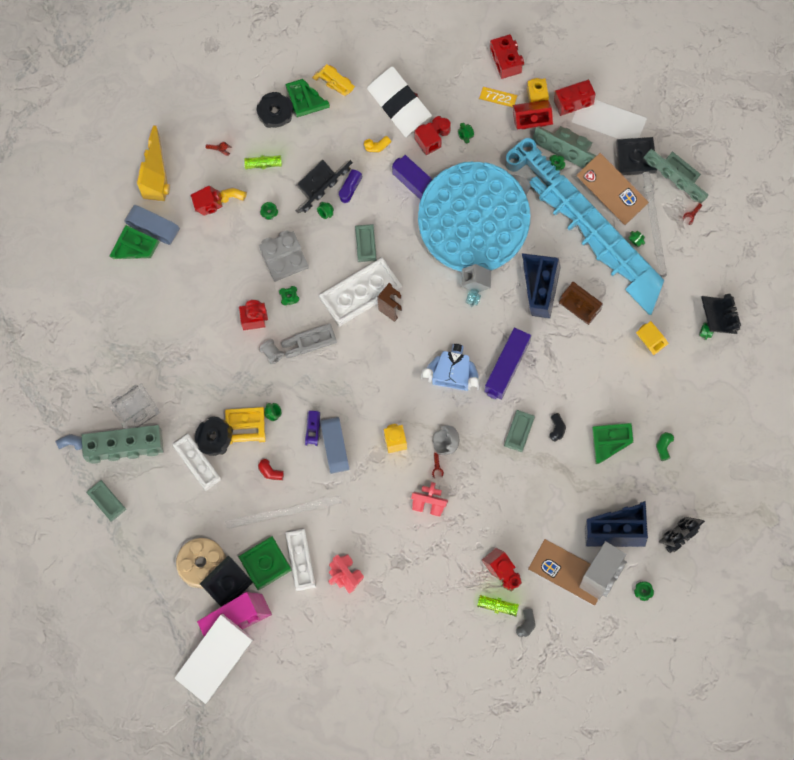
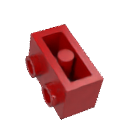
(506, 56)
(574, 97)
(532, 114)

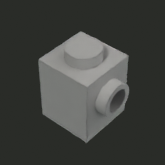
(476, 278)

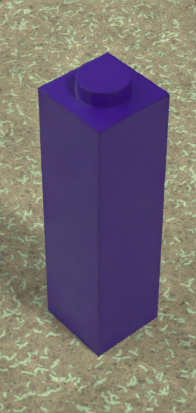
(411, 175)
(507, 364)

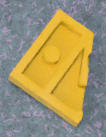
(334, 79)

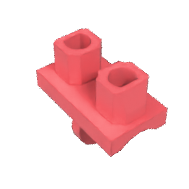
(437, 503)
(342, 575)

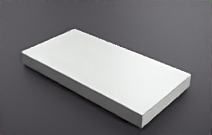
(358, 291)
(214, 658)

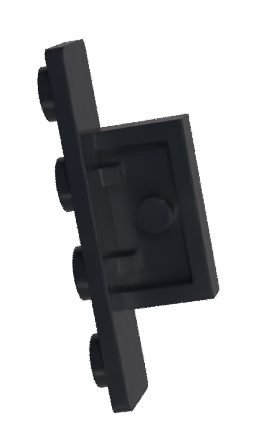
(317, 180)

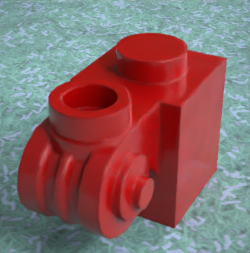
(428, 135)
(253, 315)
(502, 568)

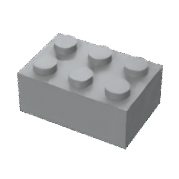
(603, 571)

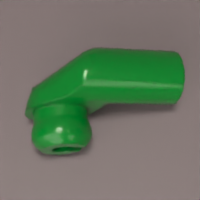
(662, 444)

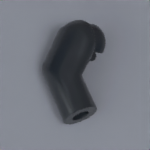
(559, 429)

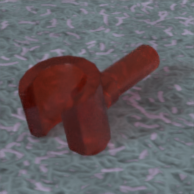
(221, 147)
(691, 214)
(437, 465)

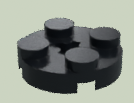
(277, 119)
(220, 443)

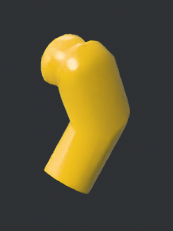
(372, 146)
(232, 192)

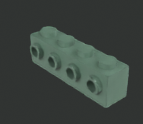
(122, 443)

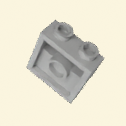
(283, 255)

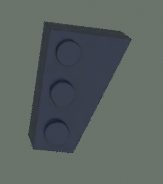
(541, 283)
(618, 528)

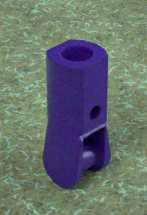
(350, 185)
(313, 426)

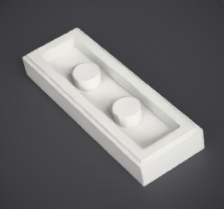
(196, 462)
(300, 560)

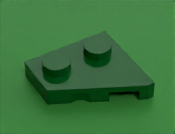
(304, 98)
(134, 245)
(610, 440)

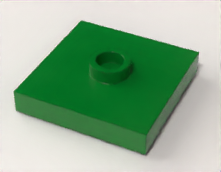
(265, 563)

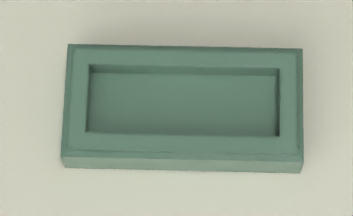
(365, 243)
(519, 431)
(106, 500)

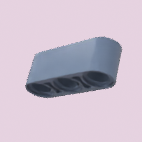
(152, 224)
(334, 445)

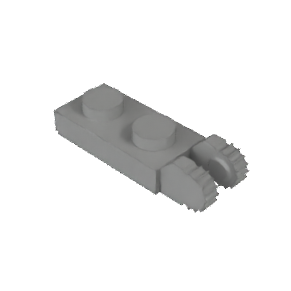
(310, 340)

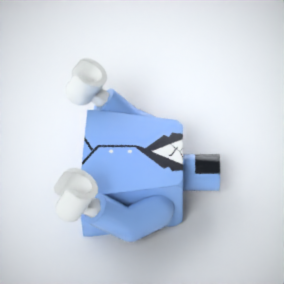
(452, 370)

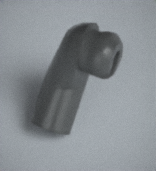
(528, 625)

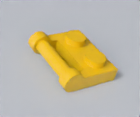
(247, 419)

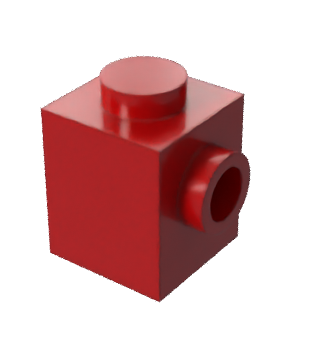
(207, 200)

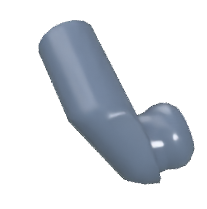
(70, 440)

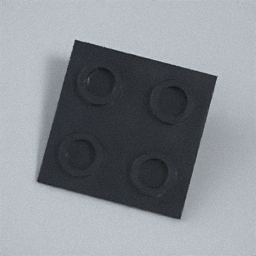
(721, 314)
(686, 529)

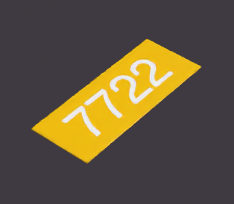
(498, 97)

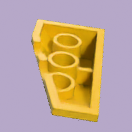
(152, 172)

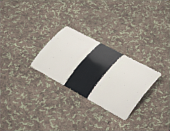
(399, 101)

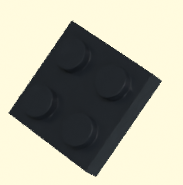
(632, 153)
(226, 582)

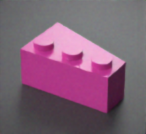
(243, 611)

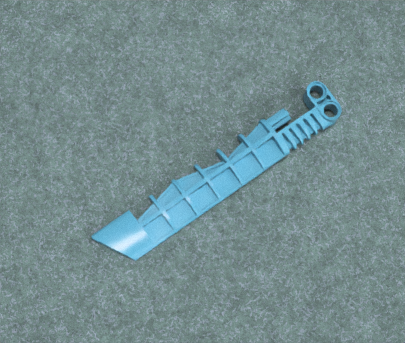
(602, 237)

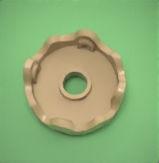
(190, 553)

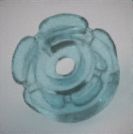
(473, 298)

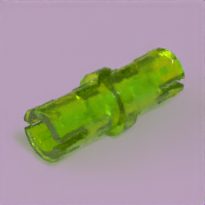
(263, 162)
(498, 605)

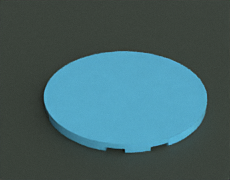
(474, 216)

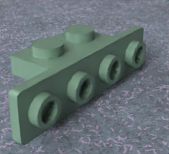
(565, 143)
(679, 172)

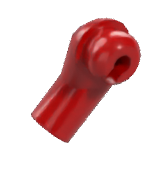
(267, 471)

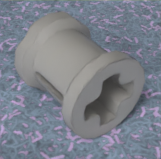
(271, 351)

